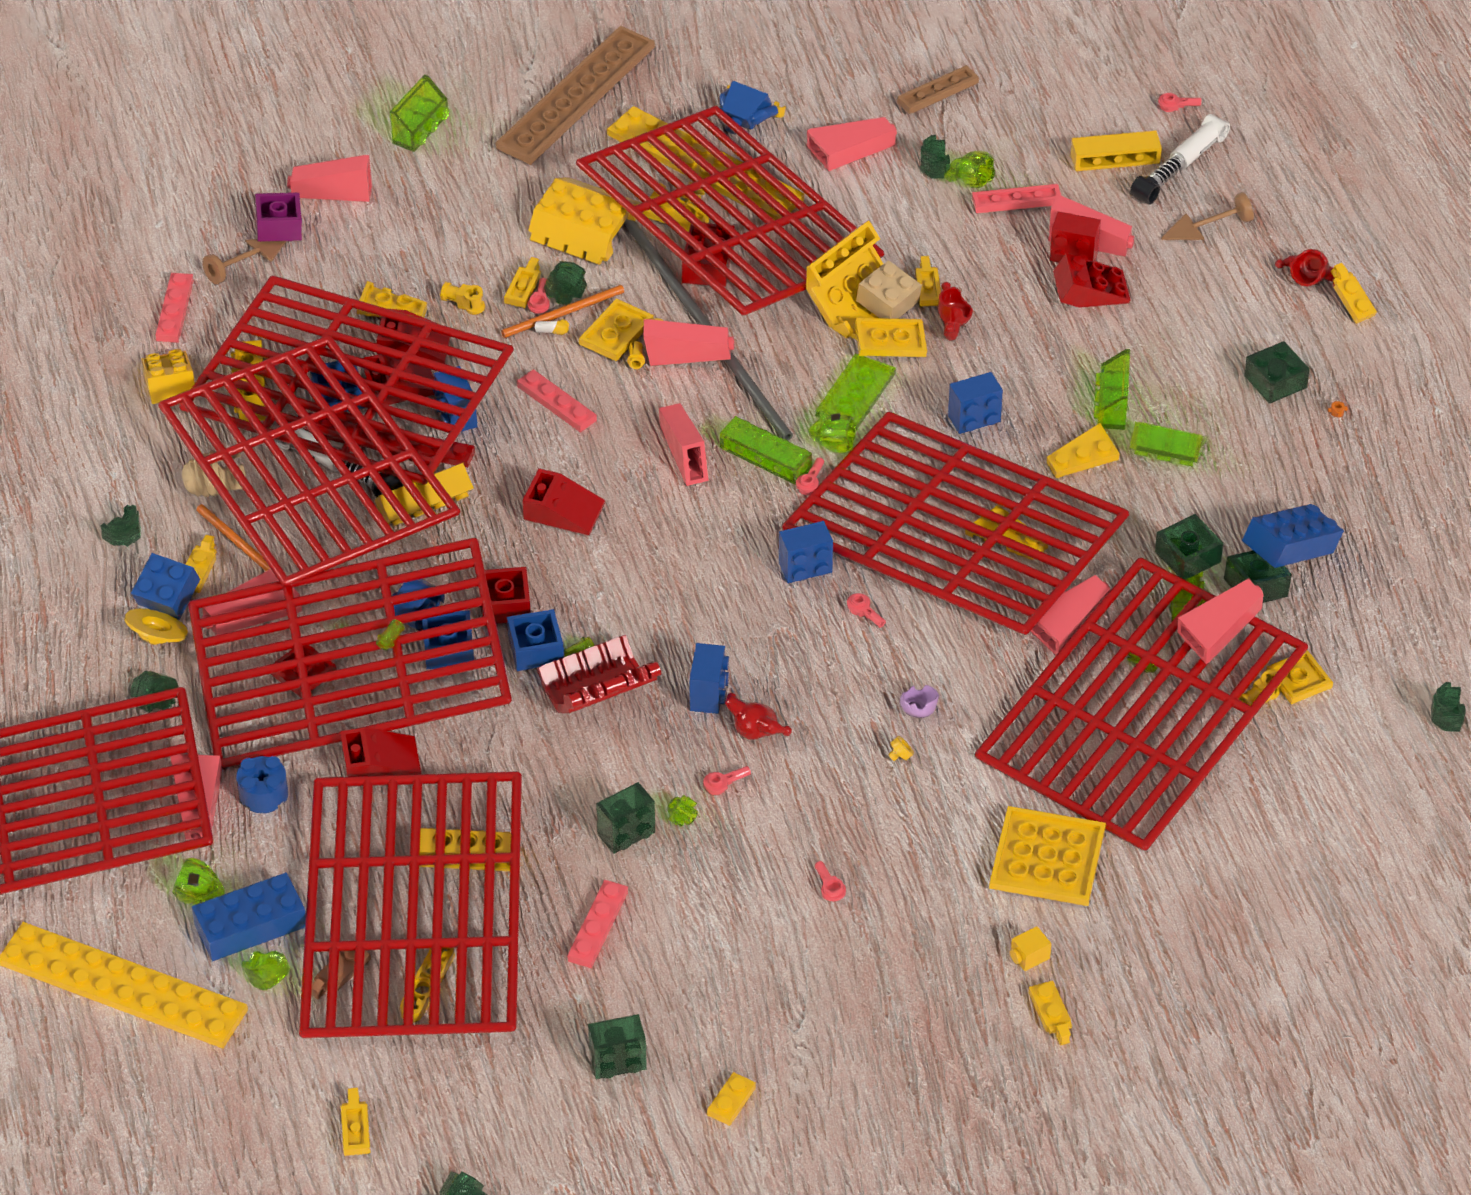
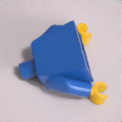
(748, 106)

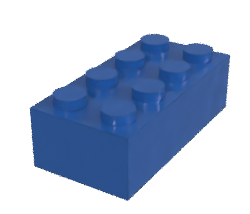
(1293, 535)
(249, 916)

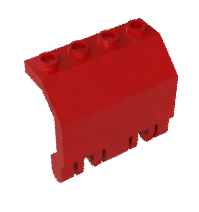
(594, 675)

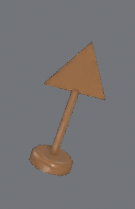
(1187, 230)
(215, 268)

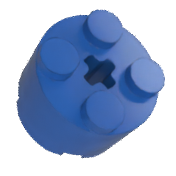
(418, 604)
(262, 783)

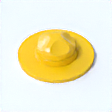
(155, 626)

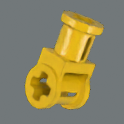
(464, 297)
(1258, 686)

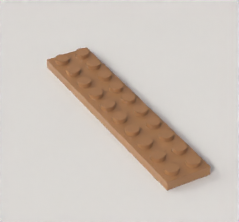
(575, 95)

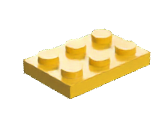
(615, 330)
(890, 337)

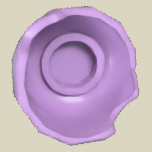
(919, 702)

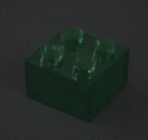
(1276, 372)
(1189, 547)
(1250, 565)
(625, 817)
(617, 1046)

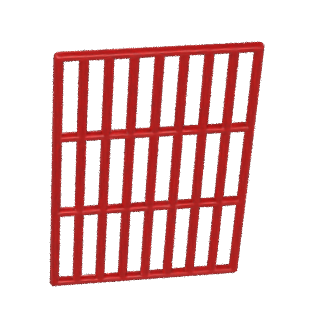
(705, 185)
(383, 389)
(326, 485)
(979, 551)
(302, 661)
(1116, 733)
(97, 788)
(411, 942)

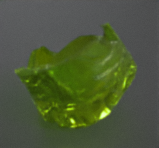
(266, 969)

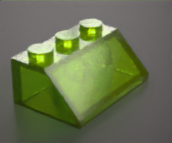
(418, 114)
(1113, 391)
(1167, 443)

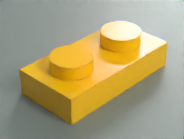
(731, 1098)

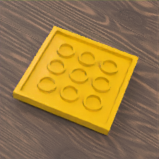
(1047, 855)

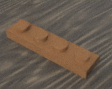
(937, 89)

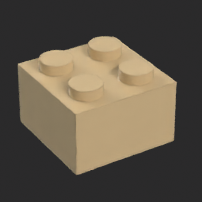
(888, 292)

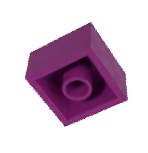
(278, 216)

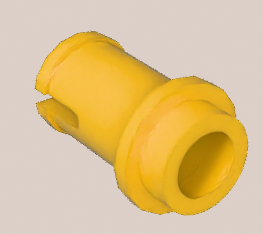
(636, 358)

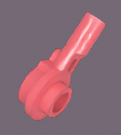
(1170, 102)
(538, 301)
(809, 482)
(860, 605)
(717, 783)
(832, 888)

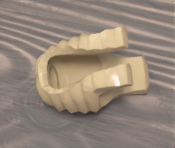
(197, 482)

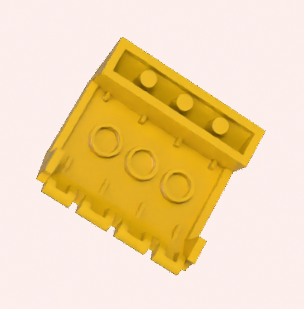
(578, 217)
(836, 277)

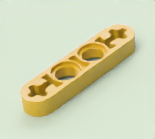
(422, 978)

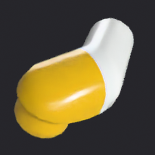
(556, 327)

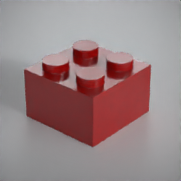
(1074, 236)
(508, 592)

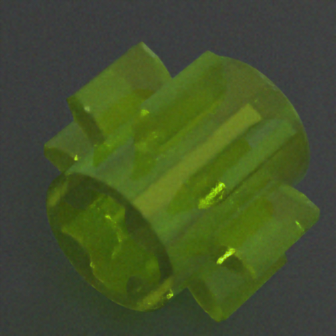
(682, 810)

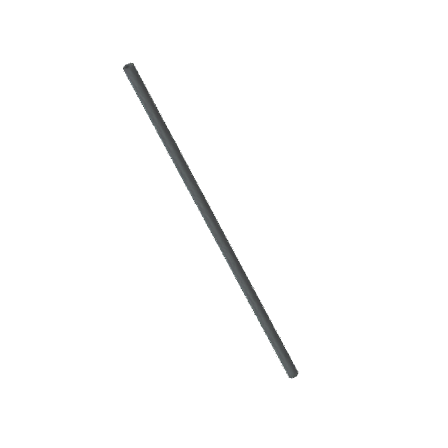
(701, 319)

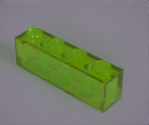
(765, 450)

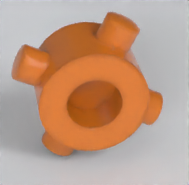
(1337, 409)

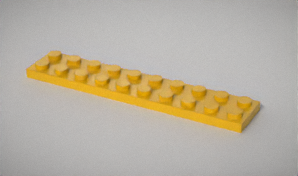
(637, 122)
(123, 985)

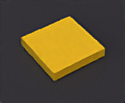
(1304, 679)

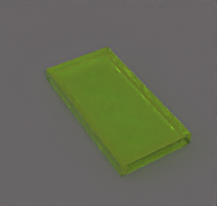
(857, 388)

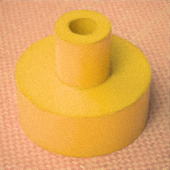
(900, 749)

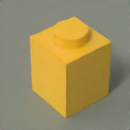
(1030, 948)

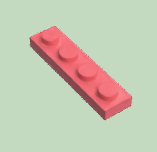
(1015, 198)
(174, 307)
(556, 400)
(597, 924)

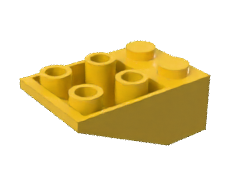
(167, 374)

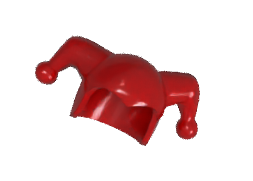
(1308, 267)
(953, 310)
(754, 719)

